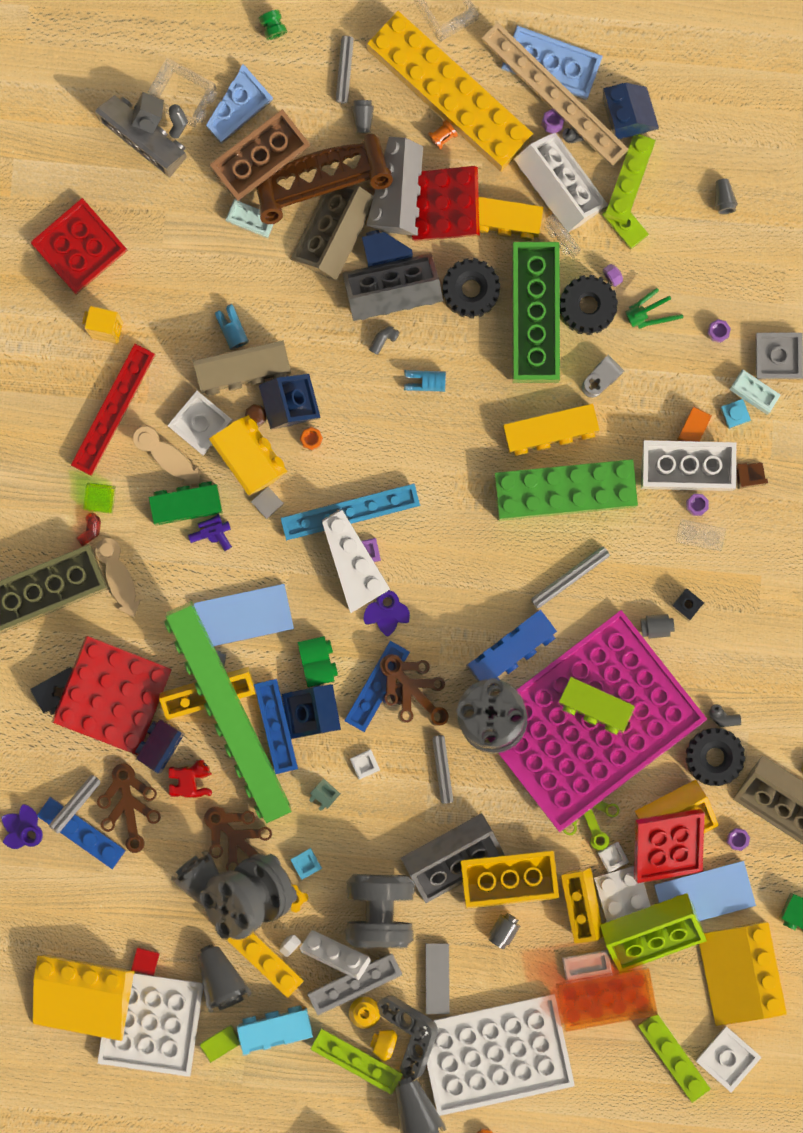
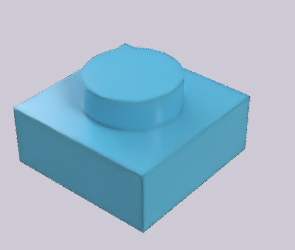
(735, 413)
(306, 864)

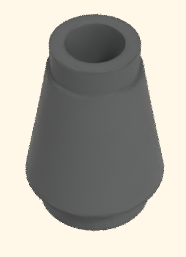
(363, 115)
(725, 199)

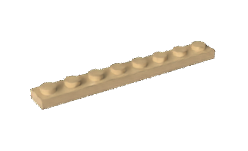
(554, 94)

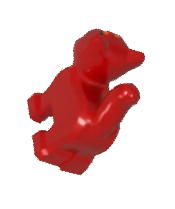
(186, 780)

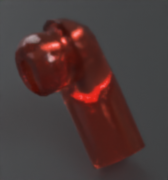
(92, 529)

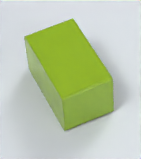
(220, 1043)

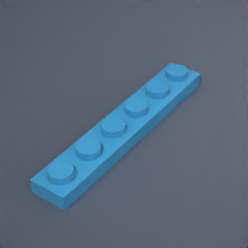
(354, 509)

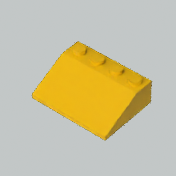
(742, 974)
(81, 996)

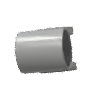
(604, 375)

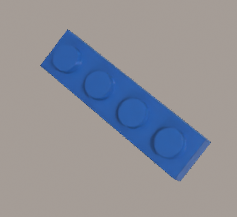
(373, 691)
(276, 726)
(84, 835)

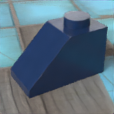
(383, 248)

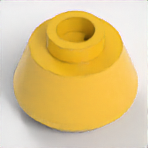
(357, 1010)
(384, 1043)

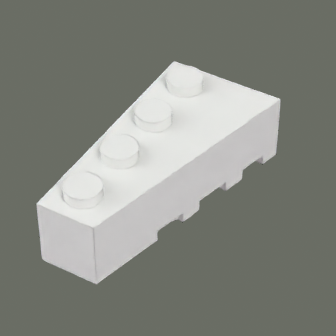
(354, 565)

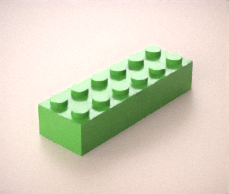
(536, 312)
(565, 490)

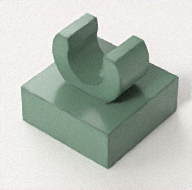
(325, 794)

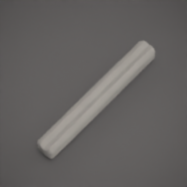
(570, 577)

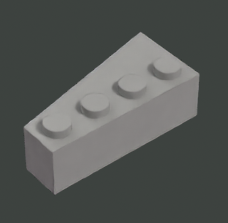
(395, 206)

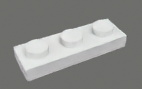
(335, 954)

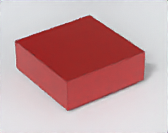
(145, 961)

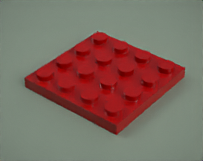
(111, 695)

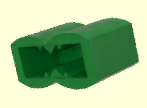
(316, 661)

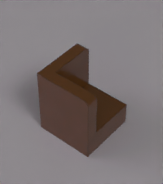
(750, 475)

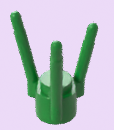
(637, 314)

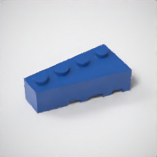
(513, 647)

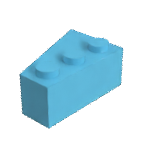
(274, 1029)

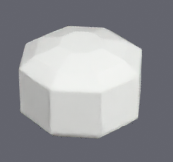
(289, 945)

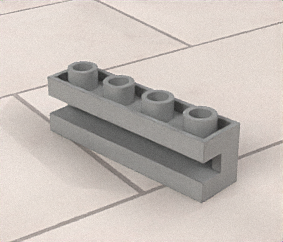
(347, 988)

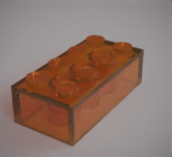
(606, 999)

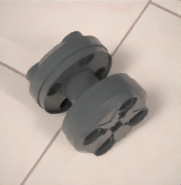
(504, 705)
(248, 896)
(379, 927)

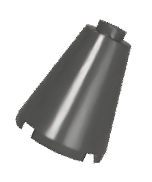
(195, 874)
(220, 979)
(415, 1109)

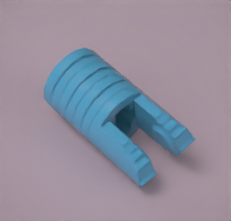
(233, 332)
(431, 380)

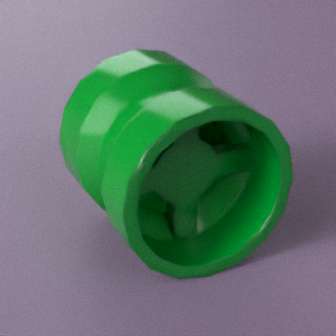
(272, 24)

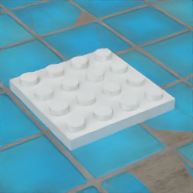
(158, 1027)

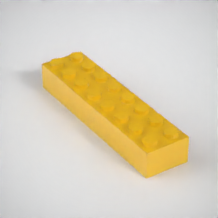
(449, 91)

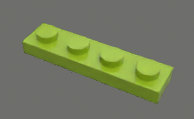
(630, 178)
(674, 1057)
(356, 1061)

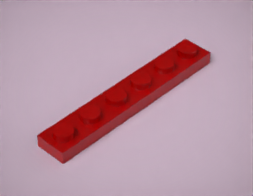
(113, 409)

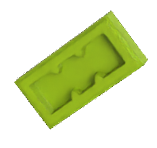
(631, 232)

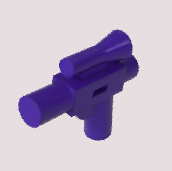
(214, 531)

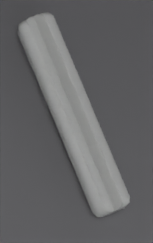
(344, 69)
(442, 769)
(74, 804)

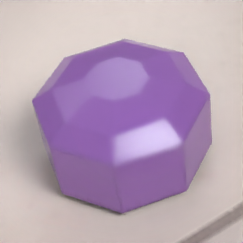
(552, 122)
(613, 275)
(719, 331)
(697, 504)
(738, 839)

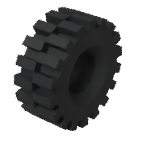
(483, 276)
(582, 321)
(732, 762)

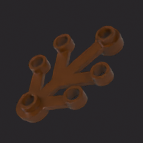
(410, 688)
(128, 804)
(235, 837)

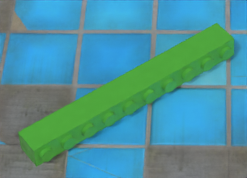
(228, 712)

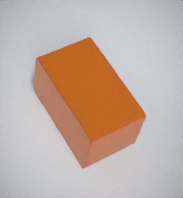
(694, 425)

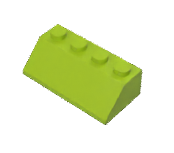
(653, 932)

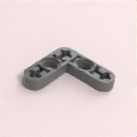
(415, 1029)

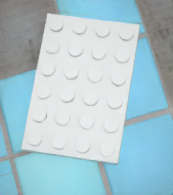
(498, 1055)

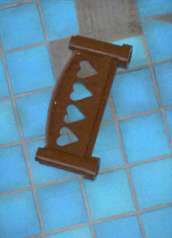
(370, 167)

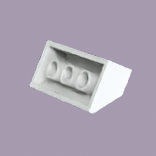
(560, 181)
(688, 465)

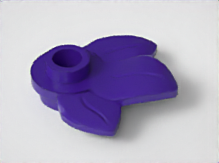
(386, 616)
(19, 826)

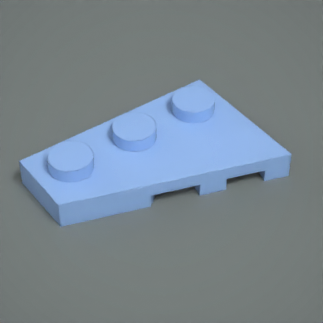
(239, 105)

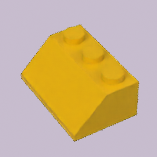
(248, 455)
(682, 799)

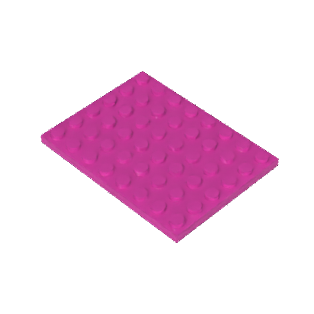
(578, 764)

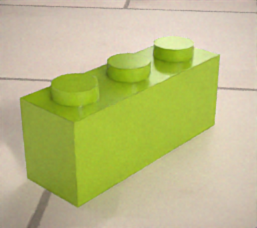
(596, 706)

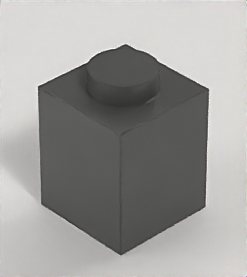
(147, 112)

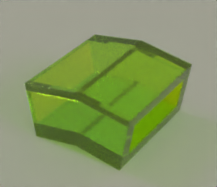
(99, 498)

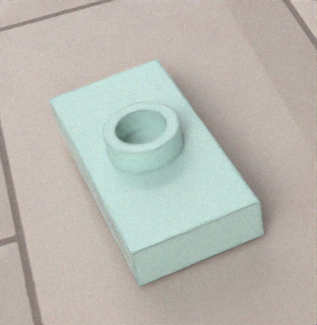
(248, 219)
(755, 392)

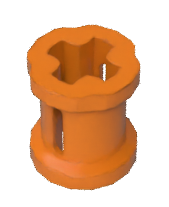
(442, 134)

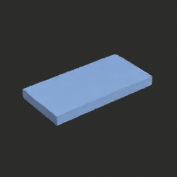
(567, 63)
(246, 615)
(712, 891)

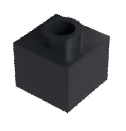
(679, 606)

